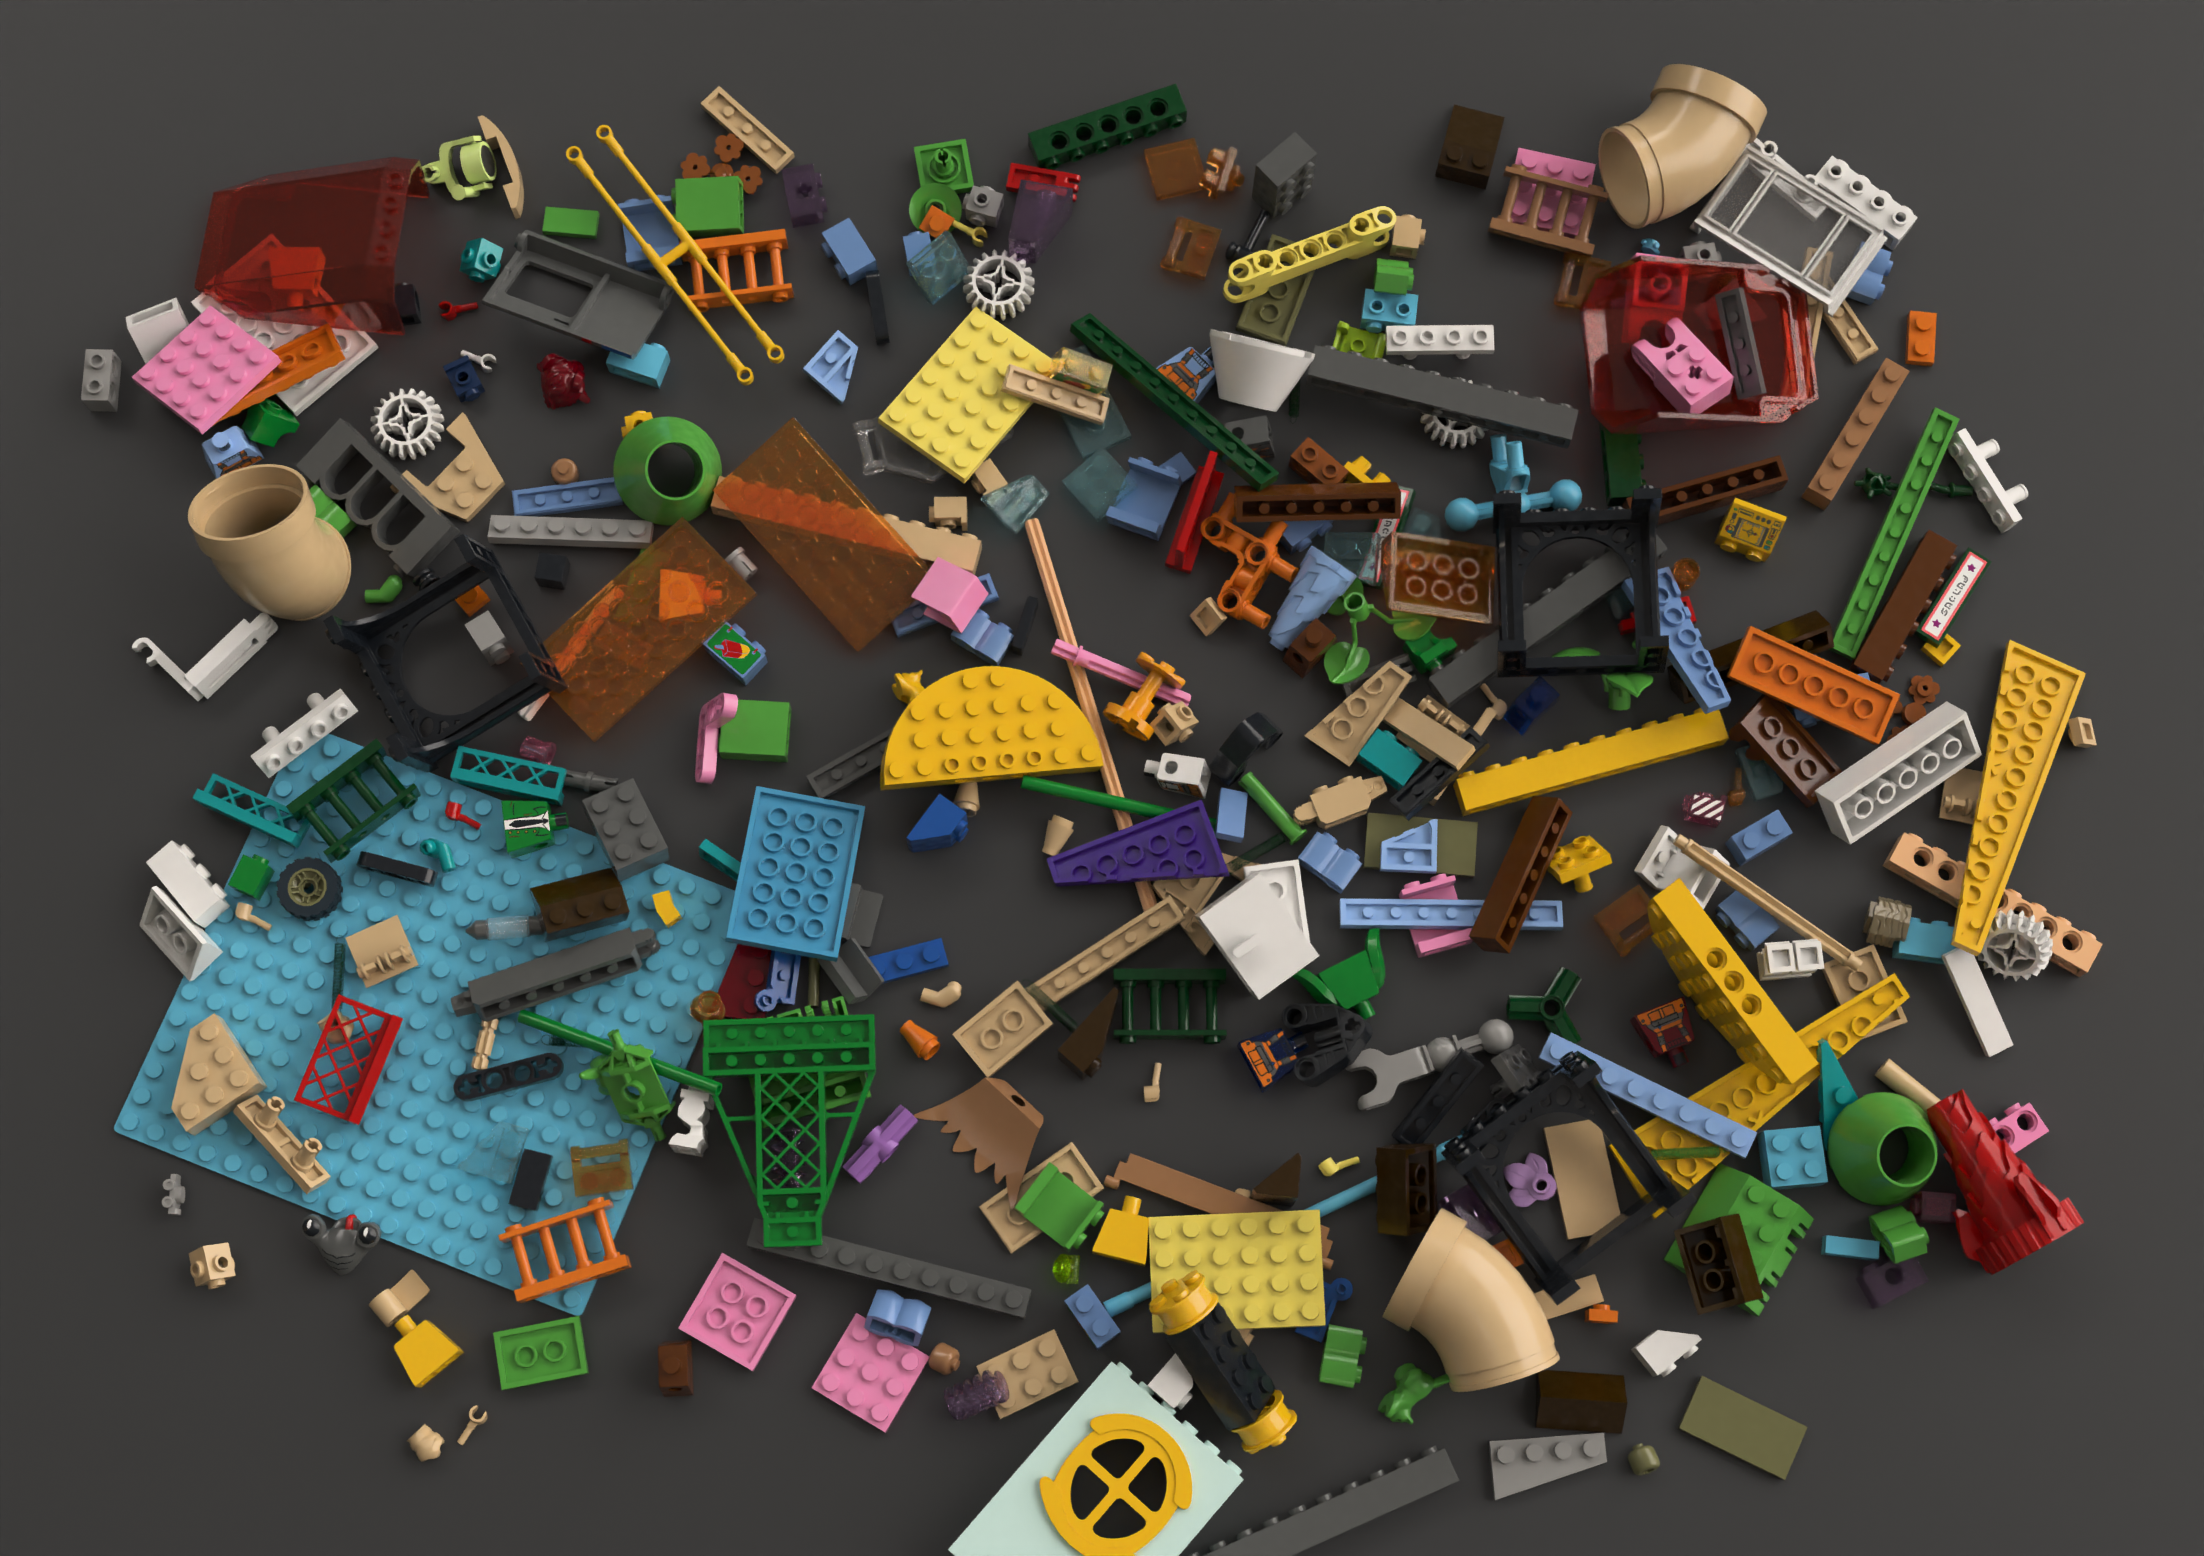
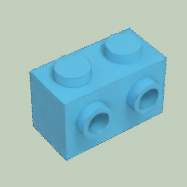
(1387, 310)

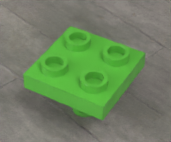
(945, 164)

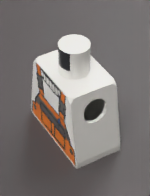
(1180, 774)

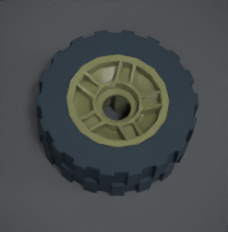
(299, 877)

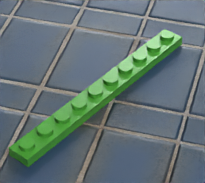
(1893, 533)

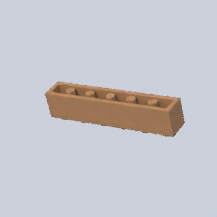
(1855, 434)

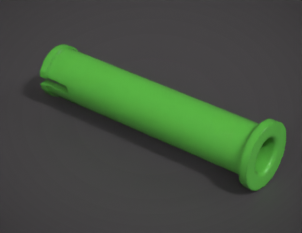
(1272, 808)

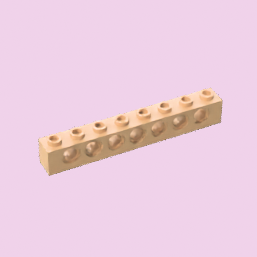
(1902, 862)

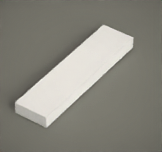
(1977, 1001)

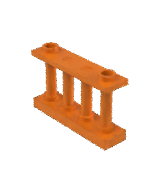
(746, 246)
(585, 1270)

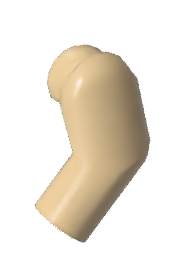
(944, 997)

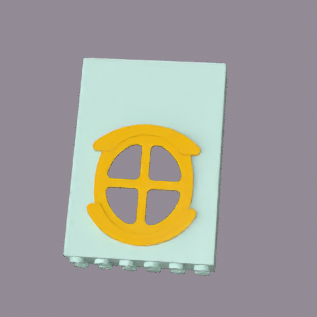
(1035, 1508)

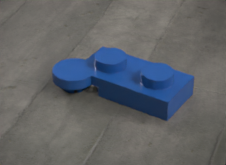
(780, 982)
(1339, 1290)

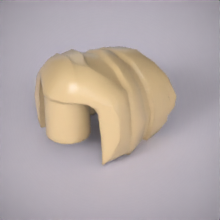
(336, 1036)
(426, 1443)

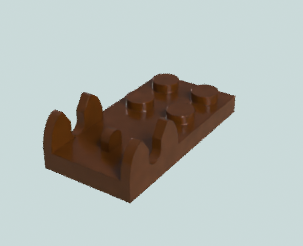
(1785, 747)

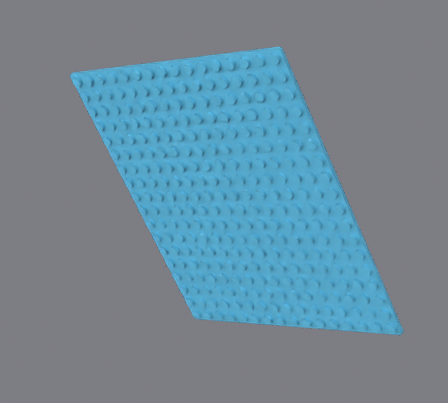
(415, 1130)

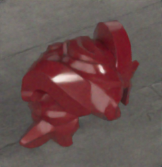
(562, 381)

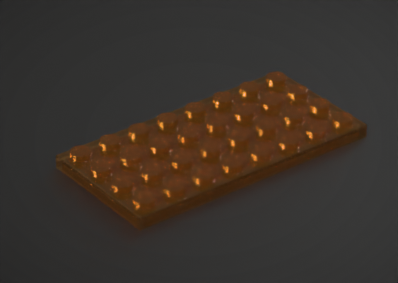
(824, 533)
(643, 627)

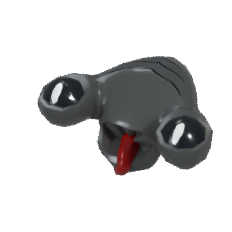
(344, 1243)

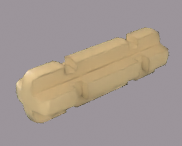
(484, 1044)

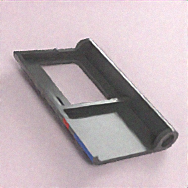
(614, 315)

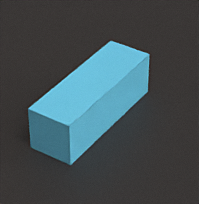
(1850, 1247)

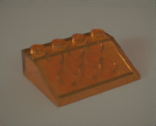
(1438, 577)

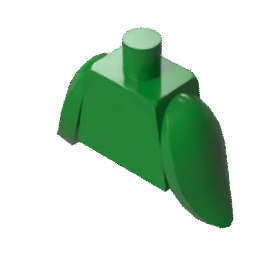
(1350, 981)

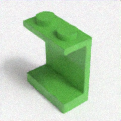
(1060, 1208)

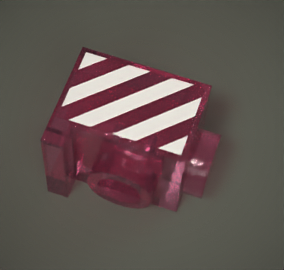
(1704, 808)

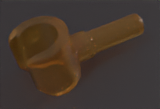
(1737, 796)

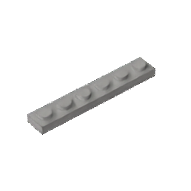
(570, 531)

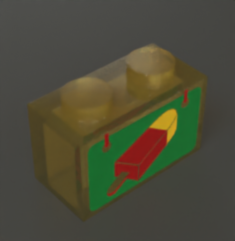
(1080, 370)

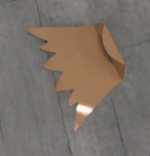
(997, 1124)

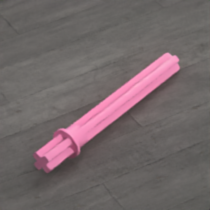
(1115, 671)

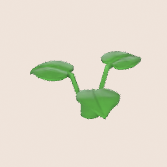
(1347, 661)
(1621, 684)

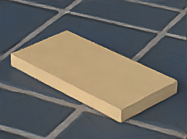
(1582, 1177)
(1013, 1227)

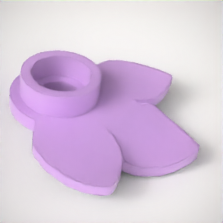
(1525, 1180)

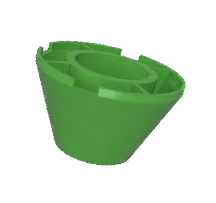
(632, 477)
(1857, 1141)

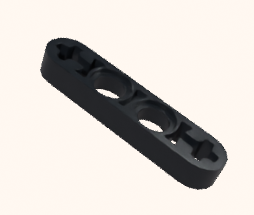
(508, 1074)

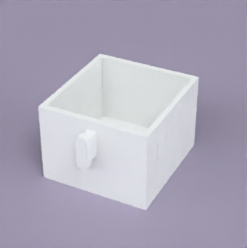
(1257, 935)

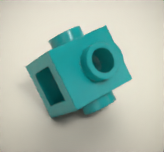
(481, 260)

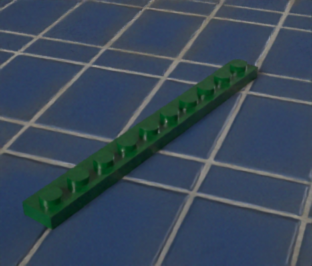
(1174, 402)

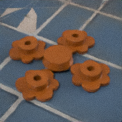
(723, 169)
(1915, 711)

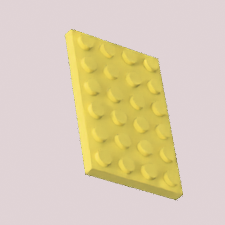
(956, 400)
(1255, 1262)

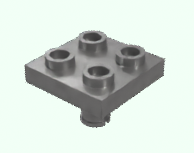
(1516, 1070)

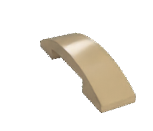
(514, 190)

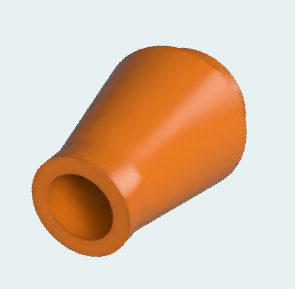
(920, 1040)

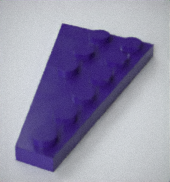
(1160, 848)

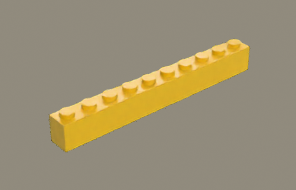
(1589, 761)

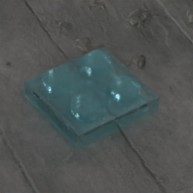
(938, 267)
(1100, 483)

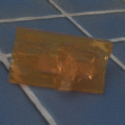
(1224, 175)

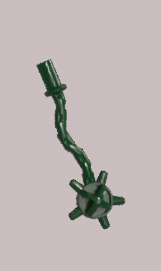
(1876, 484)

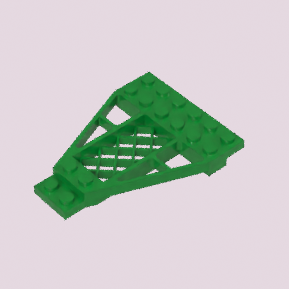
(791, 1048)

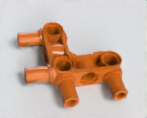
(1249, 574)

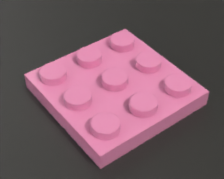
(1557, 168)
(737, 1312)
(870, 1374)

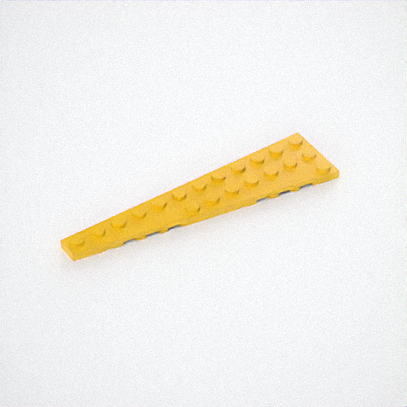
(2024, 735)
(1753, 1096)

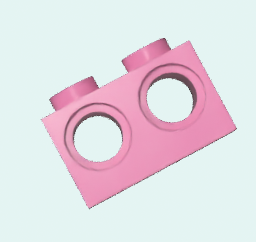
(2012, 1133)

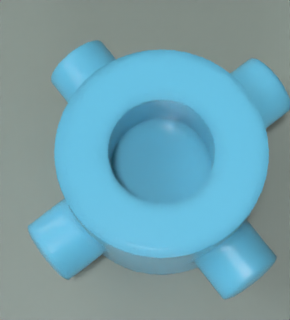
(1650, 246)

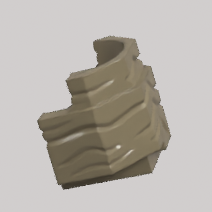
(1886, 922)

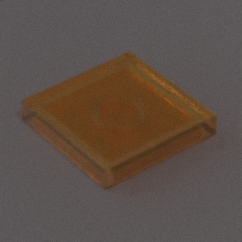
(1174, 168)

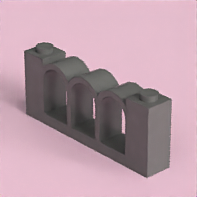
(333, 453)

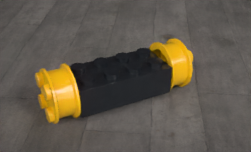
(1222, 1363)

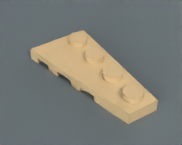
(1356, 719)

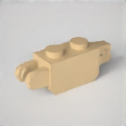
(1341, 802)

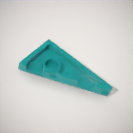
(1833, 1088)

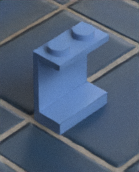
(653, 229)
(1151, 503)

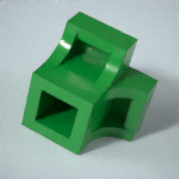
(268, 422)
(1429, 651)

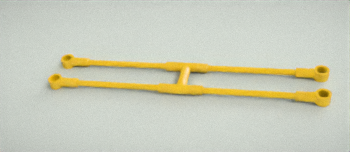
(661, 263)

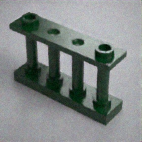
(328, 789)
(1183, 982)

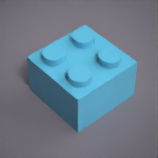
(1792, 1157)

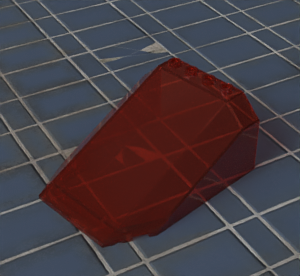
(312, 245)
(1646, 292)

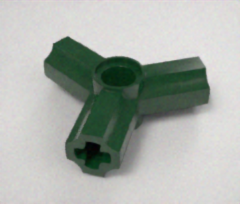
(1558, 993)

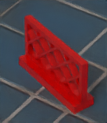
(1196, 510)
(372, 1067)

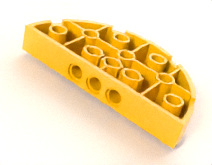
(988, 728)
(1724, 986)

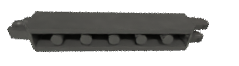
(556, 974)

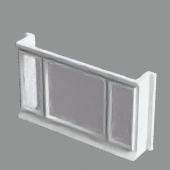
(1791, 228)

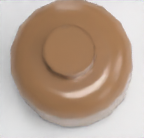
(564, 471)
(944, 1359)

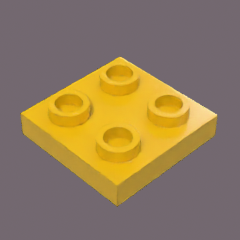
(1577, 861)

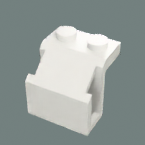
(156, 327)
(1665, 864)

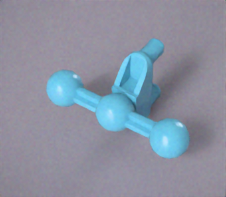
(1510, 473)

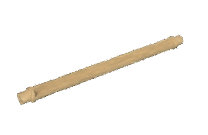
(1766, 901)

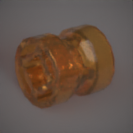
(1686, 569)

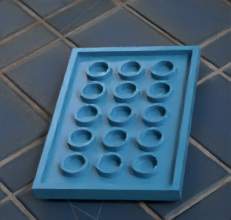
(795, 874)

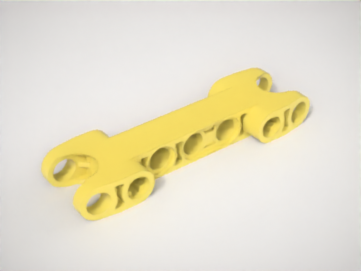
(1352, 239)

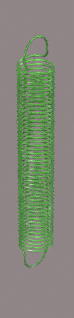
(1686, 1150)

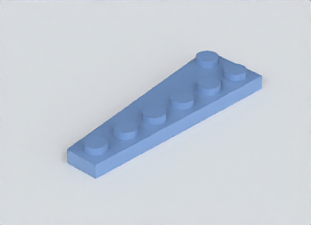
(1685, 648)

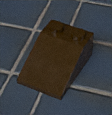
(1469, 146)
(1086, 1045)

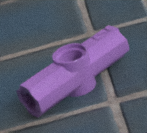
(880, 1144)

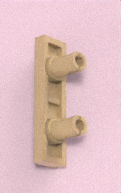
(279, 1141)

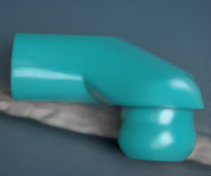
(439, 850)

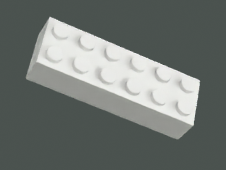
(1898, 772)

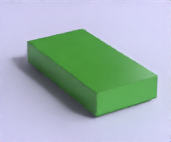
(570, 222)

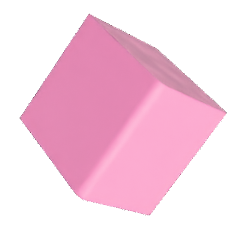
(950, 594)

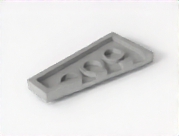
(1535, 1461)

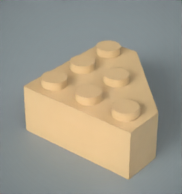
(213, 1076)

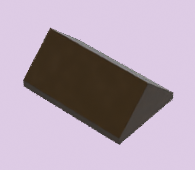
(1281, 1186)
(1580, 1401)

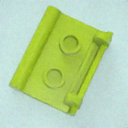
(1361, 341)

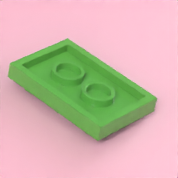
(540, 1353)

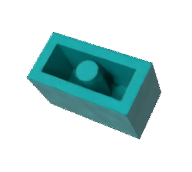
(1389, 759)

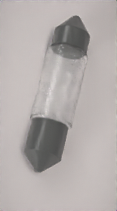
(505, 928)

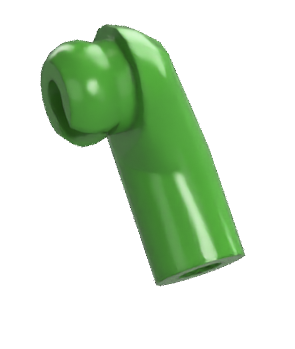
(387, 592)

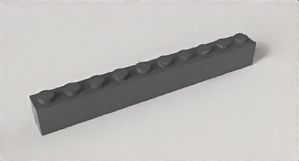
(1442, 396)
(1541, 620)
(903, 1273)
(1345, 1511)

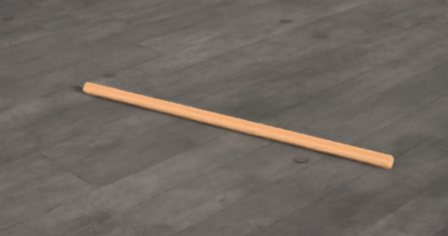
(1082, 685)

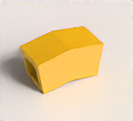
(666, 909)

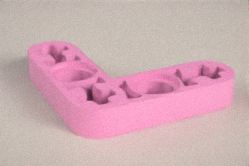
(712, 716)

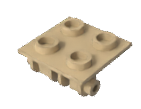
(1441, 715)
(1960, 796)
(381, 951)

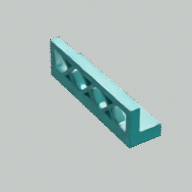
(508, 786)
(246, 816)

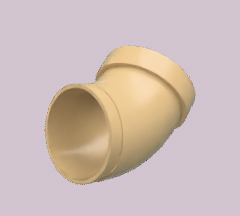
(1677, 144)
(269, 543)
(1472, 1309)

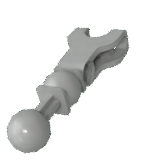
(1398, 1069)

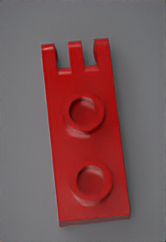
(1041, 175)

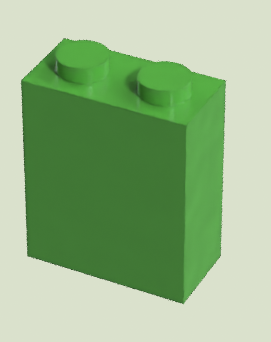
(709, 205)
(757, 732)

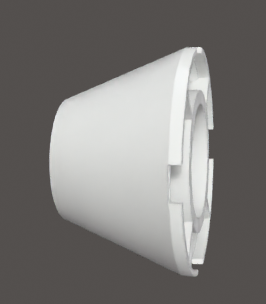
(1256, 370)

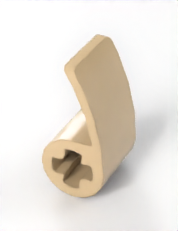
(400, 1299)

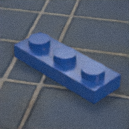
(911, 960)

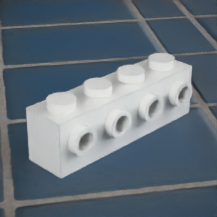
(1864, 197)

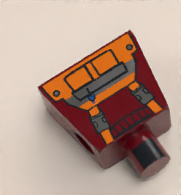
(1666, 1030)

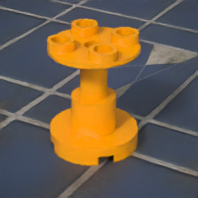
(1139, 705)

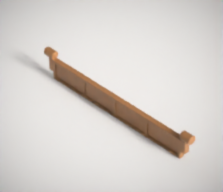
(1195, 1193)

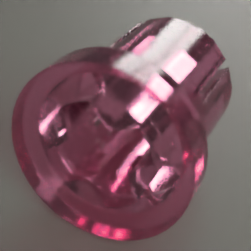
(538, 750)

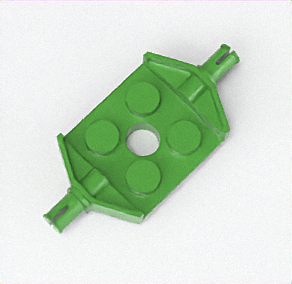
(632, 1067)

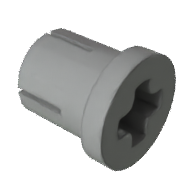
(741, 563)

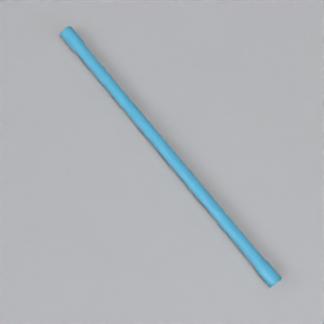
(1128, 1299)

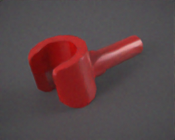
(452, 313)
(453, 813)

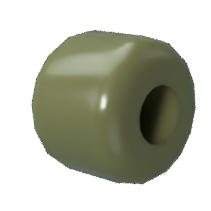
(1643, 1459)

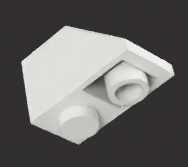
(1663, 1348)

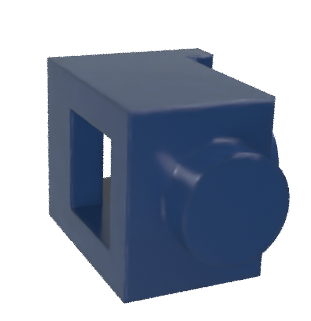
(460, 370)

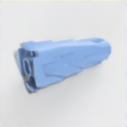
(1310, 595)

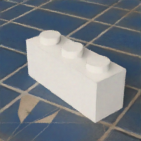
(189, 883)

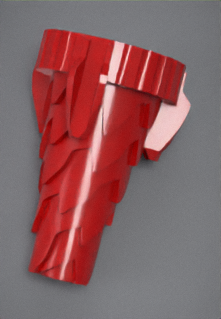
(2006, 1202)

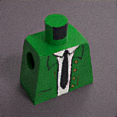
(530, 826)

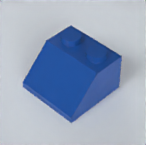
(938, 827)

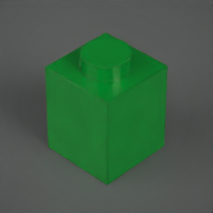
(252, 876)

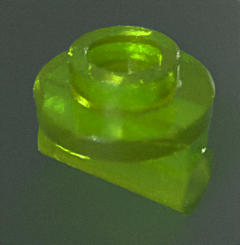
(1067, 1268)

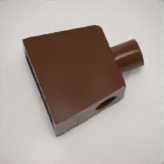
(1310, 646)
(675, 1368)

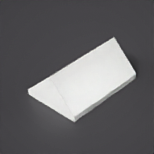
(178, 934)

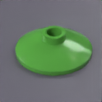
(938, 195)

